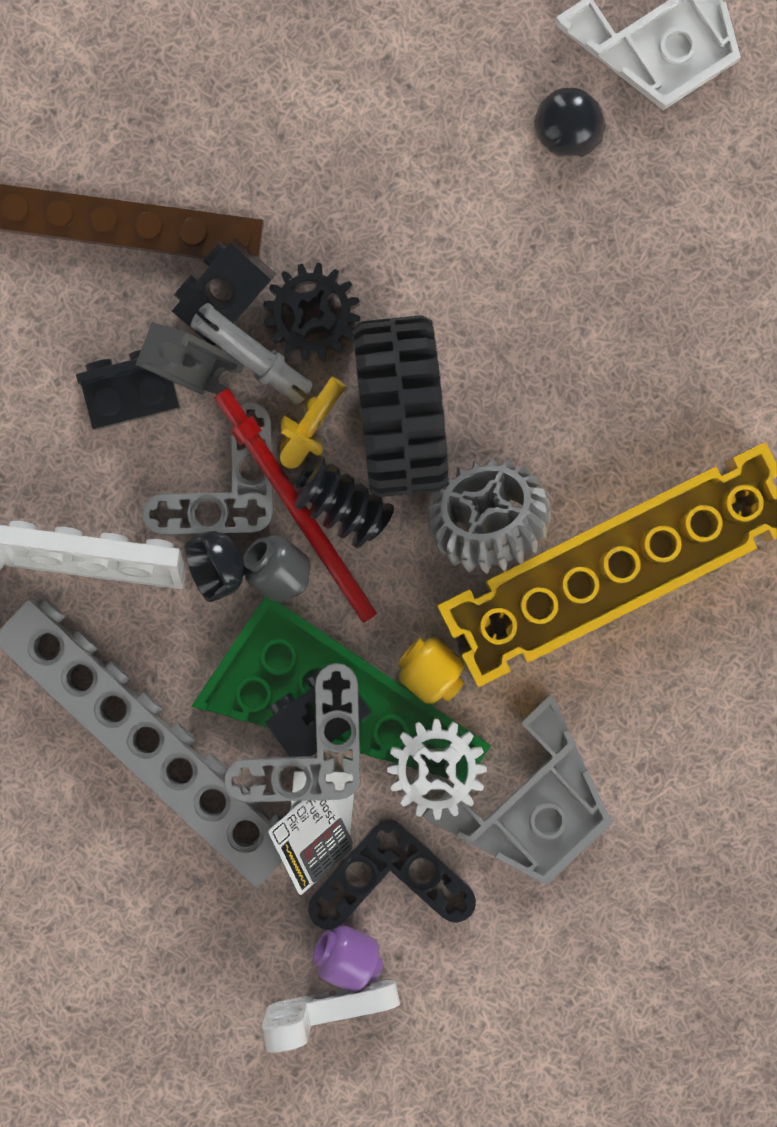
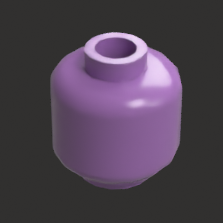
(347, 958)

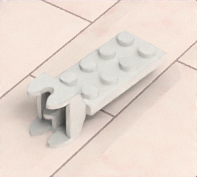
(102, 557)

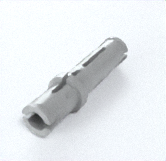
(266, 364)

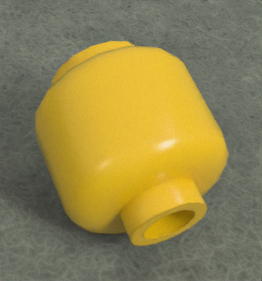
(431, 670)

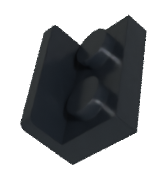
(124, 392)

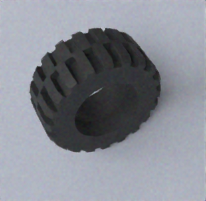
(401, 405)

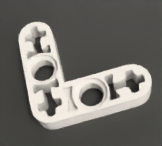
(289, 1021)

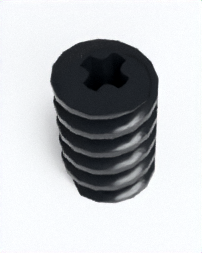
(341, 501)

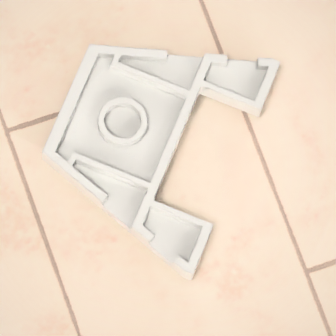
(663, 51)

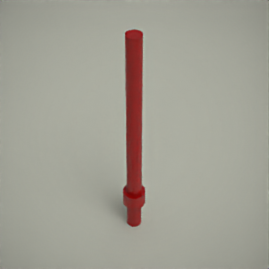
(247, 431)

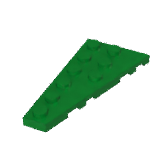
(283, 651)

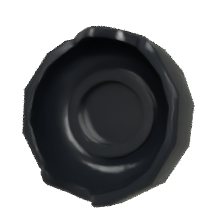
(570, 122)
(215, 564)

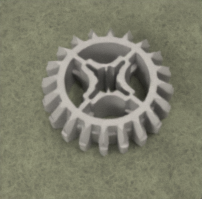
(495, 527)

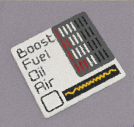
(310, 841)

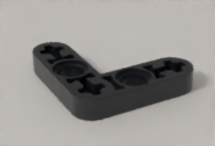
(380, 865)

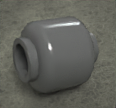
(276, 568)

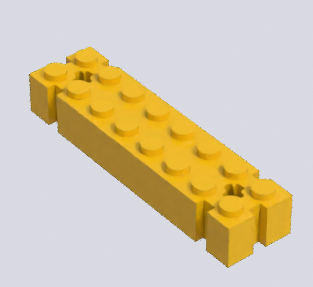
(617, 565)

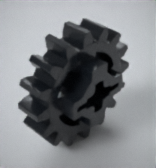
(295, 301)

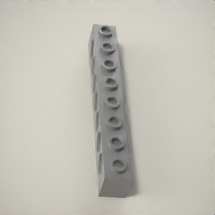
(21, 642)

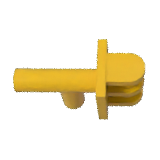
(300, 437)

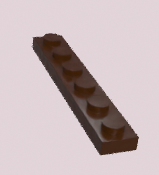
(122, 223)

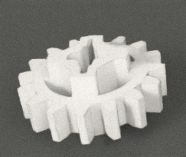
(422, 784)

